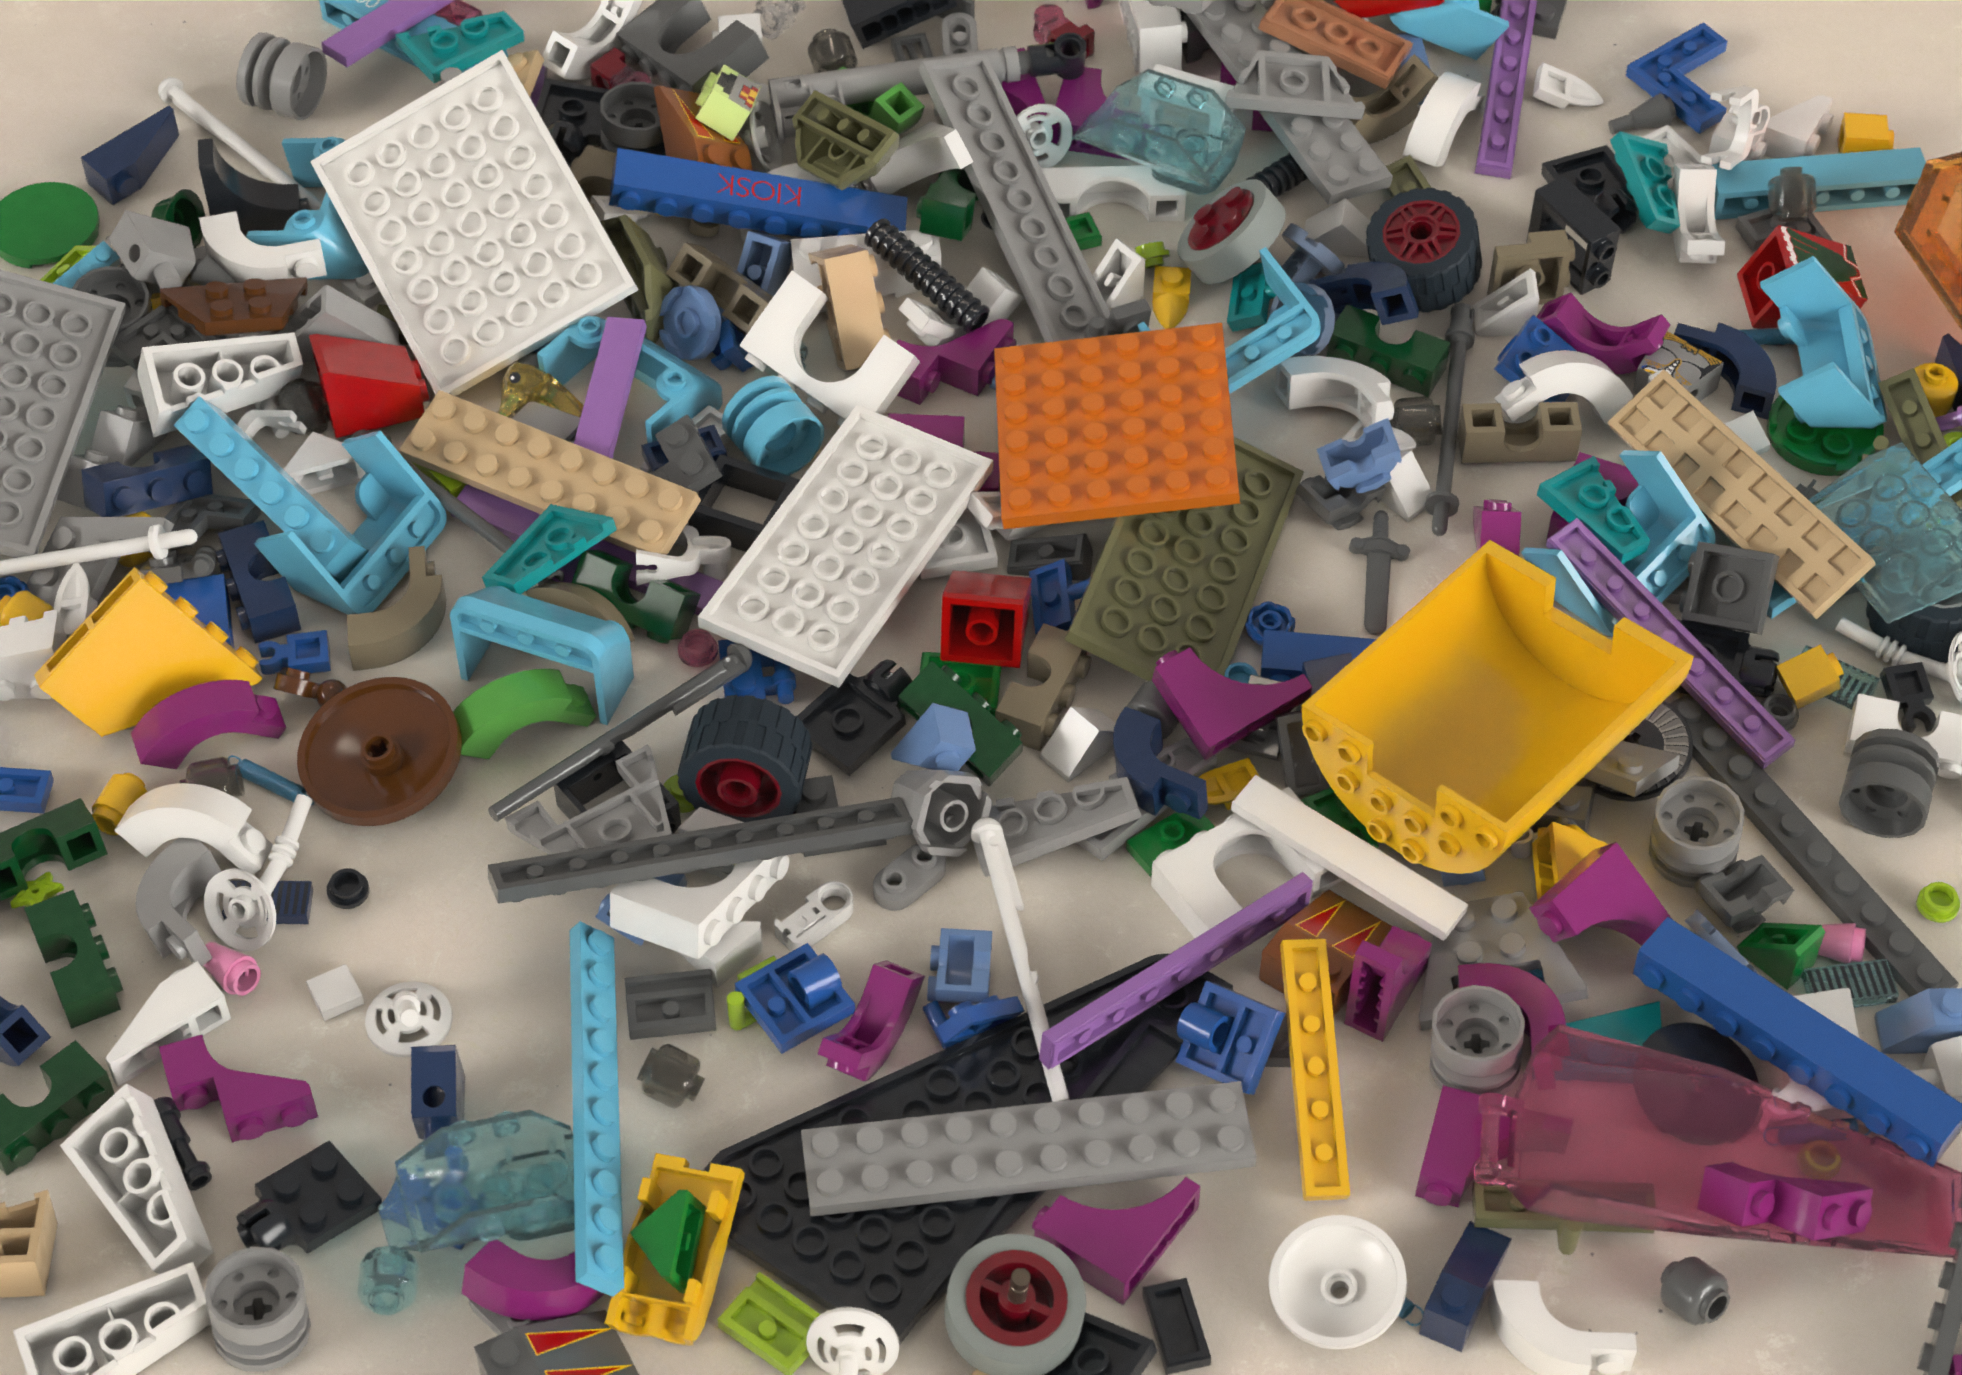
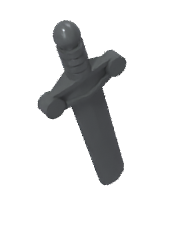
(1379, 555)

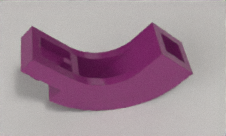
(1615, 346)
(201, 712)
(1536, 1000)
(876, 1023)
(525, 1285)

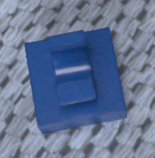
(728, 349)

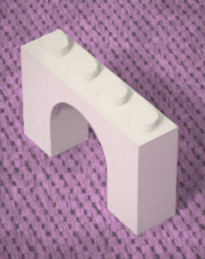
(777, 342)
(1188, 877)
(693, 917)

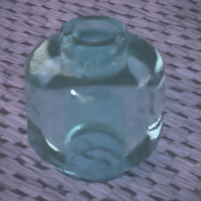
(388, 1280)

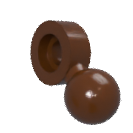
(298, 683)

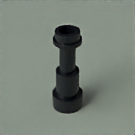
(195, 1172)

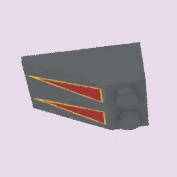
(557, 1347)

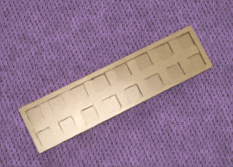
(545, 470)
(1744, 493)

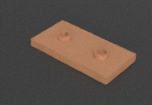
(1341, 36)

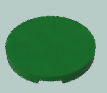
(45, 223)
(1817, 448)

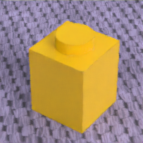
(1864, 133)
(1810, 676)

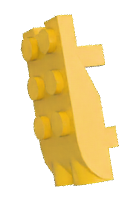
(648, 1302)

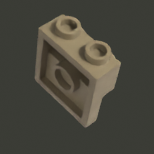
(1545, 253)

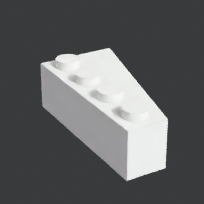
(220, 371)
(119, 1330)

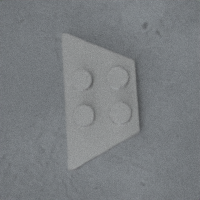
(1294, 86)

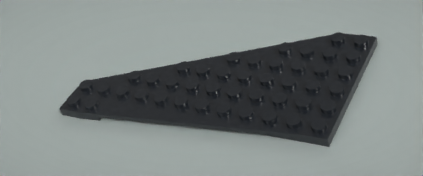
(904, 1255)

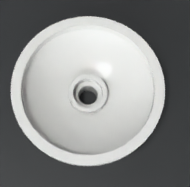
(1332, 1255)

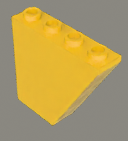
(138, 653)

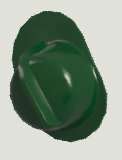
(183, 209)

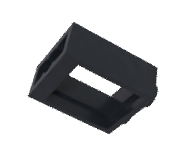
(1565, 204)
(748, 479)
(598, 778)

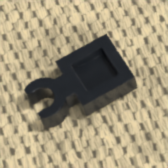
(1912, 689)

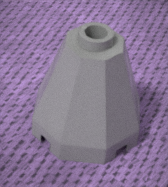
(942, 808)

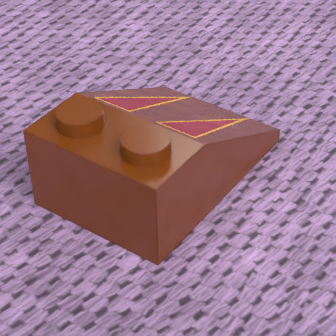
(691, 139)
(1344, 929)

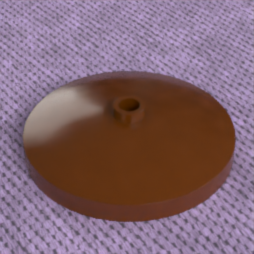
(379, 751)

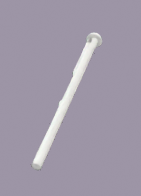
(172, 91)
(991, 836)

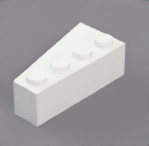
(1154, 34)
(886, 281)
(24, 650)
(139, 1180)

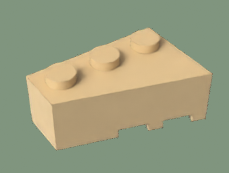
(852, 302)
(26, 1246)

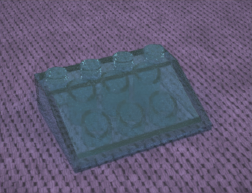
(1904, 525)

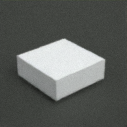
(335, 992)

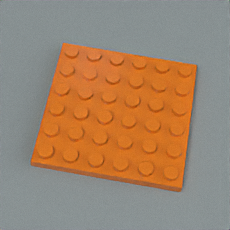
(1114, 426)

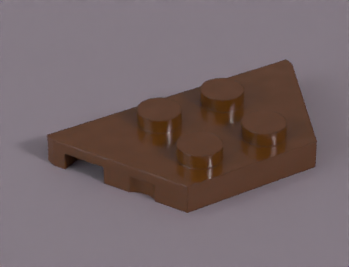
(238, 306)

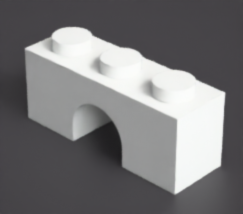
(1879, 713)

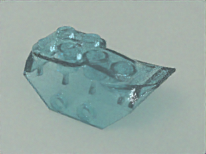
(1168, 126)
(483, 1184)

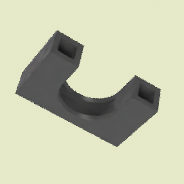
(666, 24)

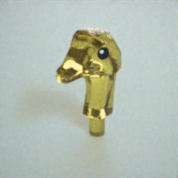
(529, 383)

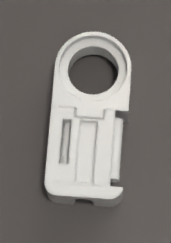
(814, 920)

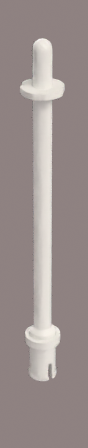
(157, 542)

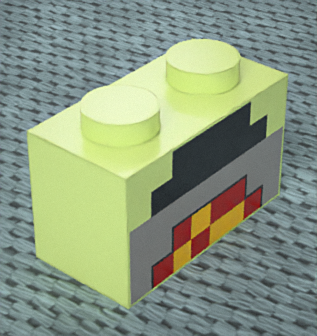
(726, 101)

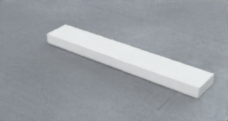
(1349, 857)

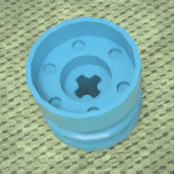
(772, 426)

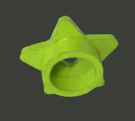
(38, 891)

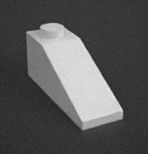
(176, 1010)

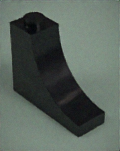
(881, 19)
(257, 203)

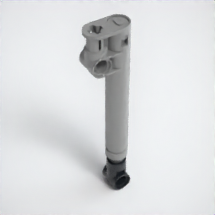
(866, 83)

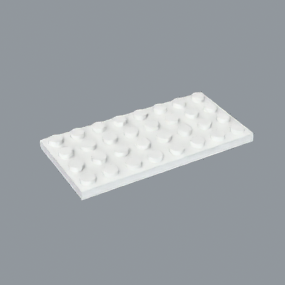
(846, 545)

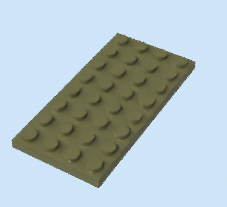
(1186, 573)

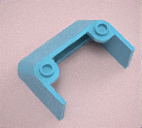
(1453, 25)
(338, 249)
(1283, 335)
(1833, 347)
(674, 380)
(399, 516)
(1668, 519)
(547, 632)

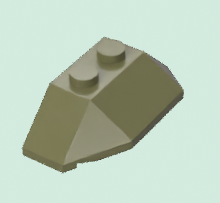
(840, 142)
(647, 268)

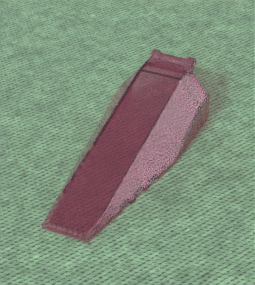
(1627, 1136)

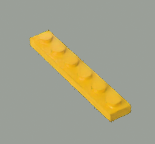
(1314, 1070)

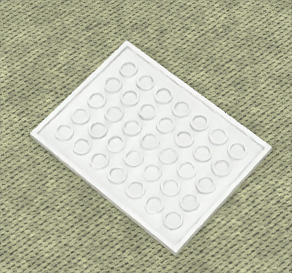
(473, 226)

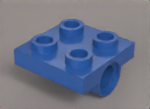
(1530, 341)
(796, 997)
(1228, 1036)

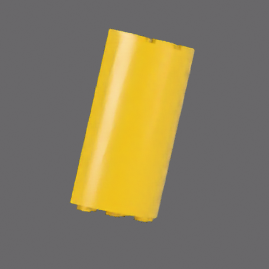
(1481, 712)

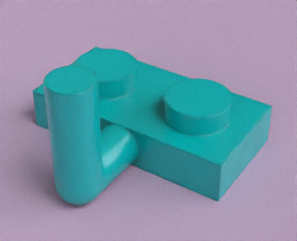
(1249, 299)

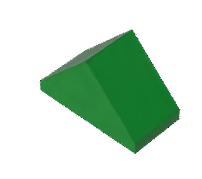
(1783, 949)
(672, 1237)

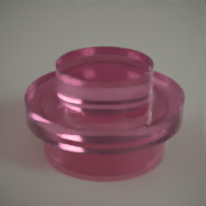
(697, 648)

